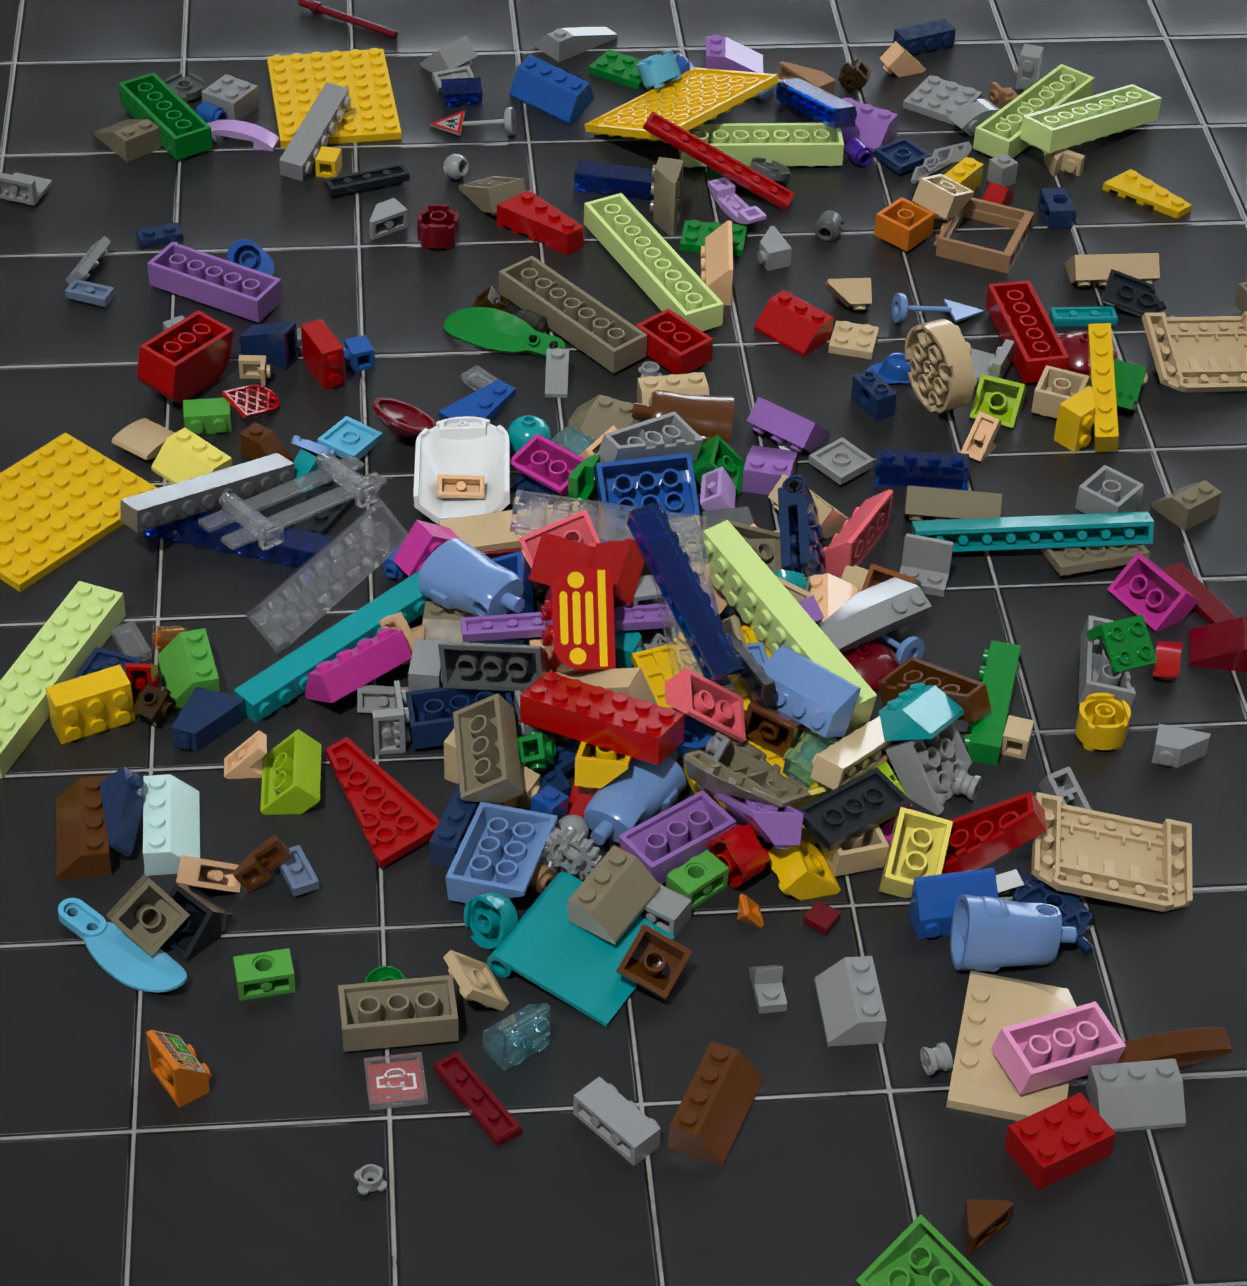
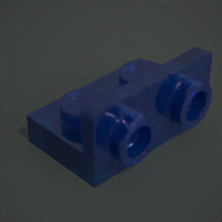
(461, 91)

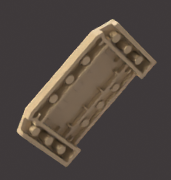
(1199, 351)
(1114, 856)
(977, 1076)

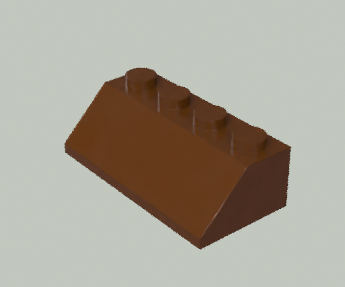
(82, 832)
(715, 1105)

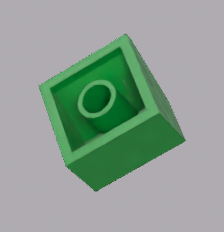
(715, 454)

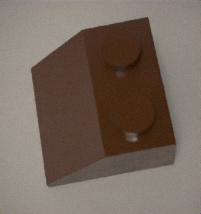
(771, 728)
(654, 961)

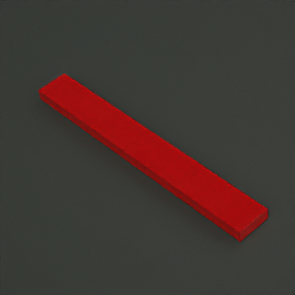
(718, 160)

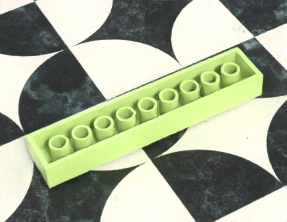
(652, 261)
(775, 612)
(53, 658)

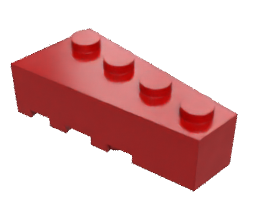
(541, 222)

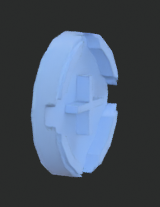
(311, 446)

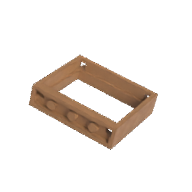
(980, 256)

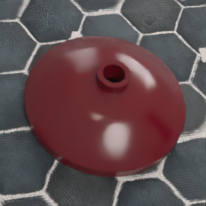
(1077, 349)
(402, 417)
(872, 661)

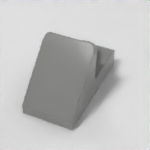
(768, 988)

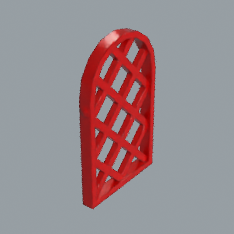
(270, 396)

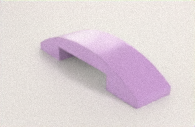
(261, 137)
(732, 204)

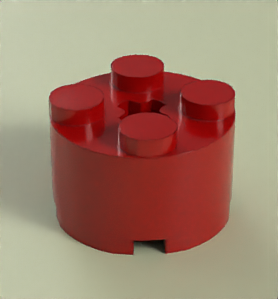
(740, 853)

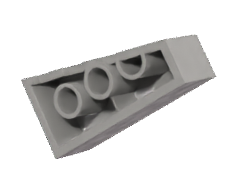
(651, 438)

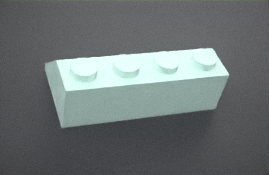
(169, 823)

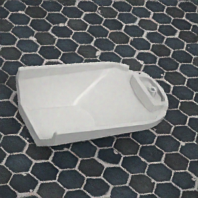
(462, 448)

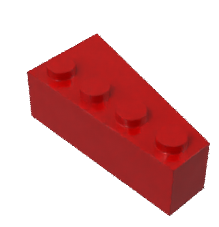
(993, 832)

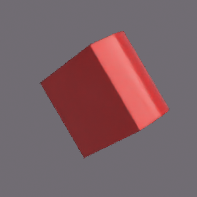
(997, 194)

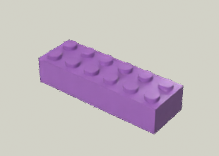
(215, 282)

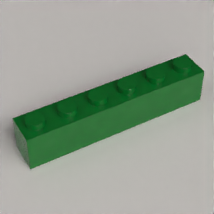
(999, 676)

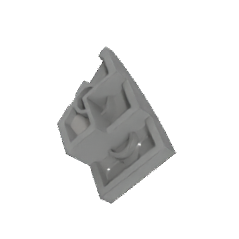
(941, 159)

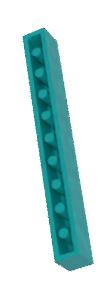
(1040, 531)
(290, 674)

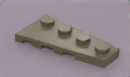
(1091, 558)

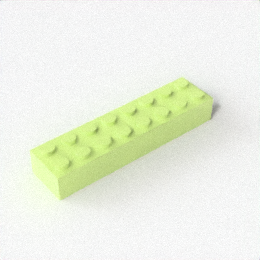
(1090, 118)
(1003, 129)
(782, 142)

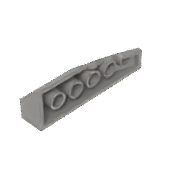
(875, 613)

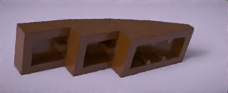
(1185, 1046)

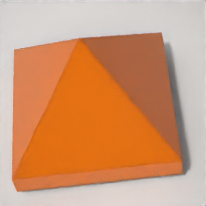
(749, 911)

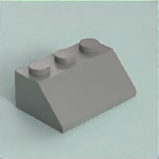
(851, 1003)
(1138, 1094)

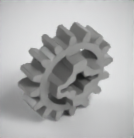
(572, 852)

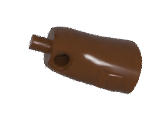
(703, 413)

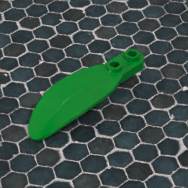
(498, 331)

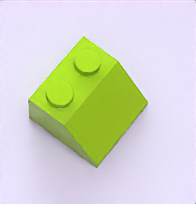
(999, 399)

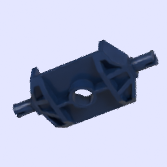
(1071, 909)

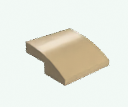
(142, 438)

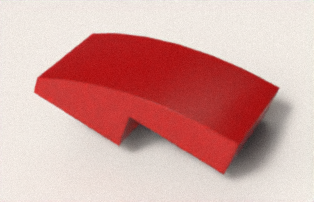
(1168, 660)

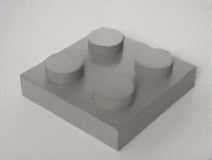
(841, 461)

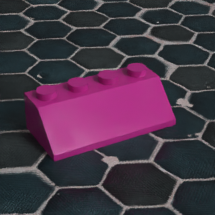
(358, 666)

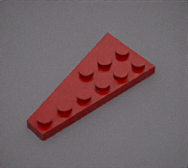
(384, 809)

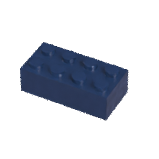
(433, 710)

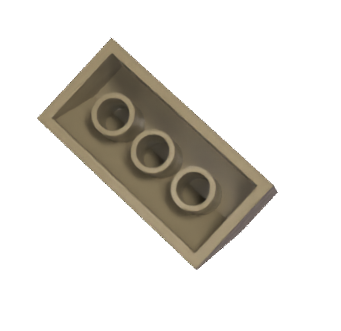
(950, 504)
(487, 751)
(398, 1013)

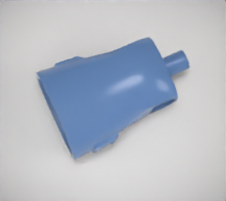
(469, 581)
(633, 798)
(1005, 933)

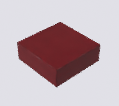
(822, 917)

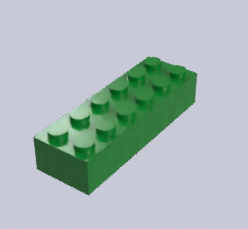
(180, 127)

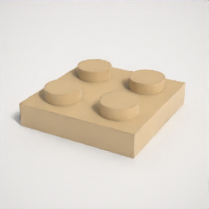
(853, 339)
(475, 980)

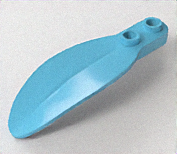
(118, 952)

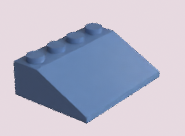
(498, 852)

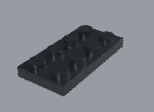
(326, 520)
(853, 808)

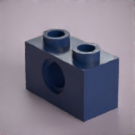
(1056, 208)
(873, 395)

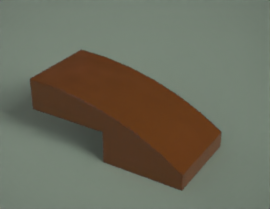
(257, 865)

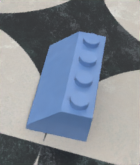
(811, 693)

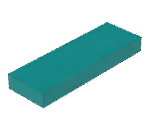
(1082, 316)

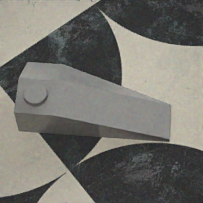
(569, 42)

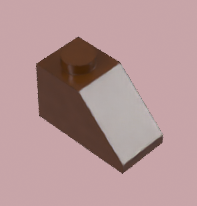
(260, 442)

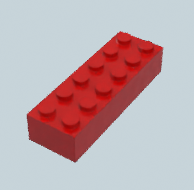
(1022, 319)
(602, 718)

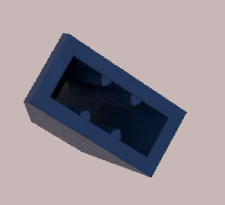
(274, 341)
(206, 718)

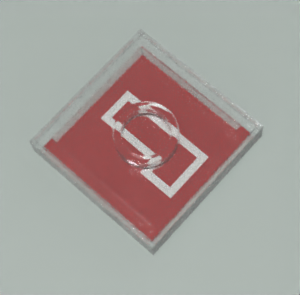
(395, 1081)

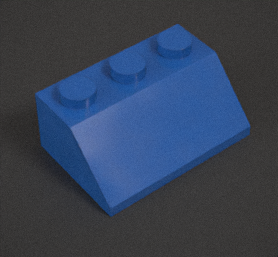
(936, 896)

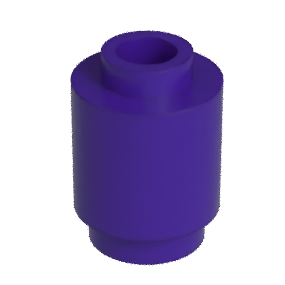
(858, 152)

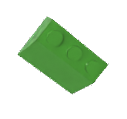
(187, 665)

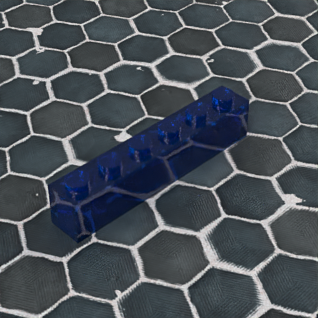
(816, 103)

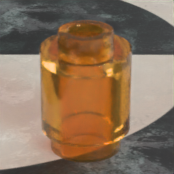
(165, 635)

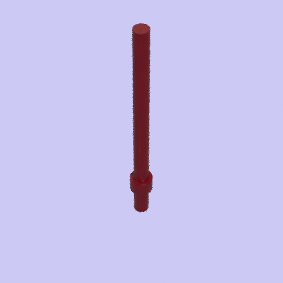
(317, 8)

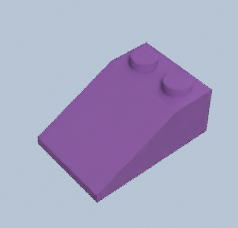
(729, 55)
(765, 468)

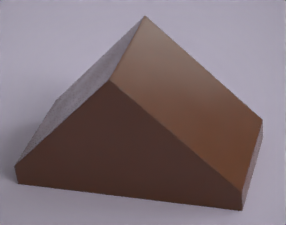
(983, 1221)

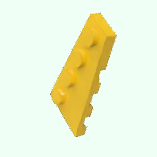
(1147, 193)

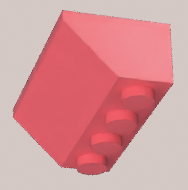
(858, 534)

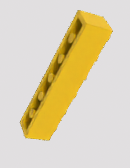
(1103, 384)

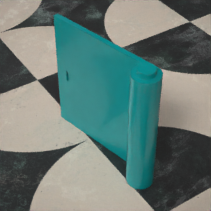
(566, 957)

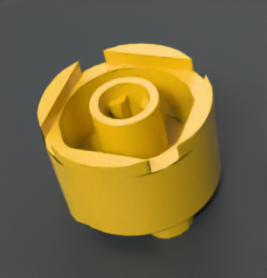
(1102, 722)

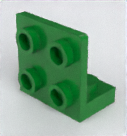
(1128, 383)
(1125, 643)

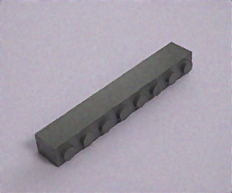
(203, 492)

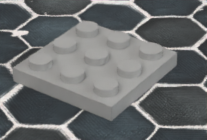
(939, 98)

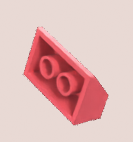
(575, 528)
(707, 703)

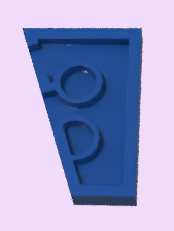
(482, 403)

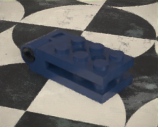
(799, 528)

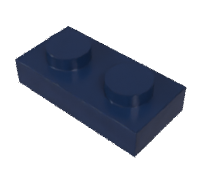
(159, 235)

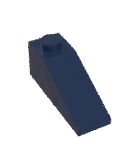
(122, 805)

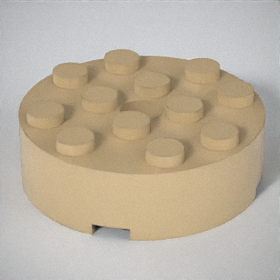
(940, 365)

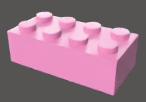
(1057, 1047)

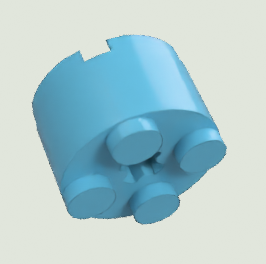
(658, 69)

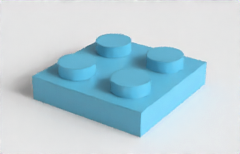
(350, 438)

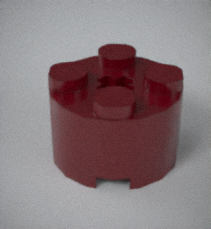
(438, 227)

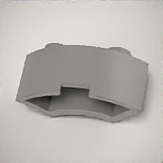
(972, 115)

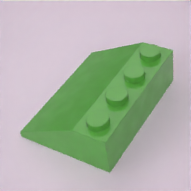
(921, 1259)

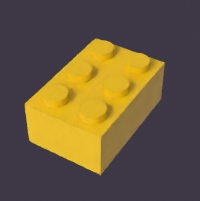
(90, 704)

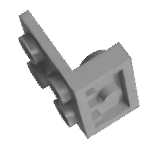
(23, 188)
(993, 364)
(928, 562)
(390, 727)

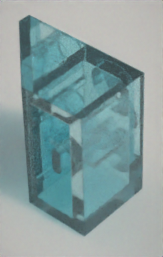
(518, 1035)

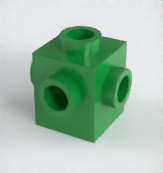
(531, 745)

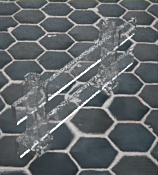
(271, 530)

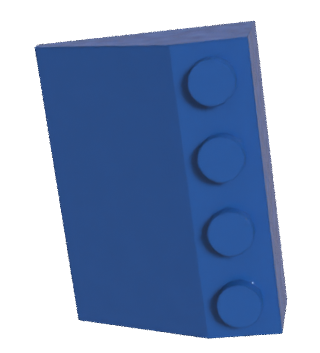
(648, 481)

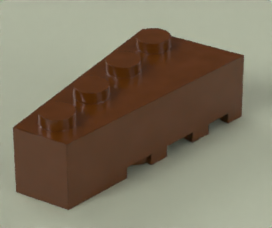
(964, 691)

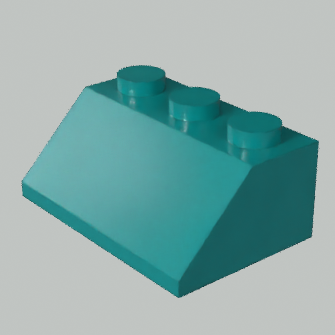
(918, 713)

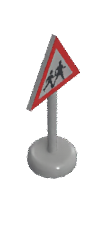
(454, 123)

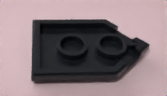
(1131, 294)

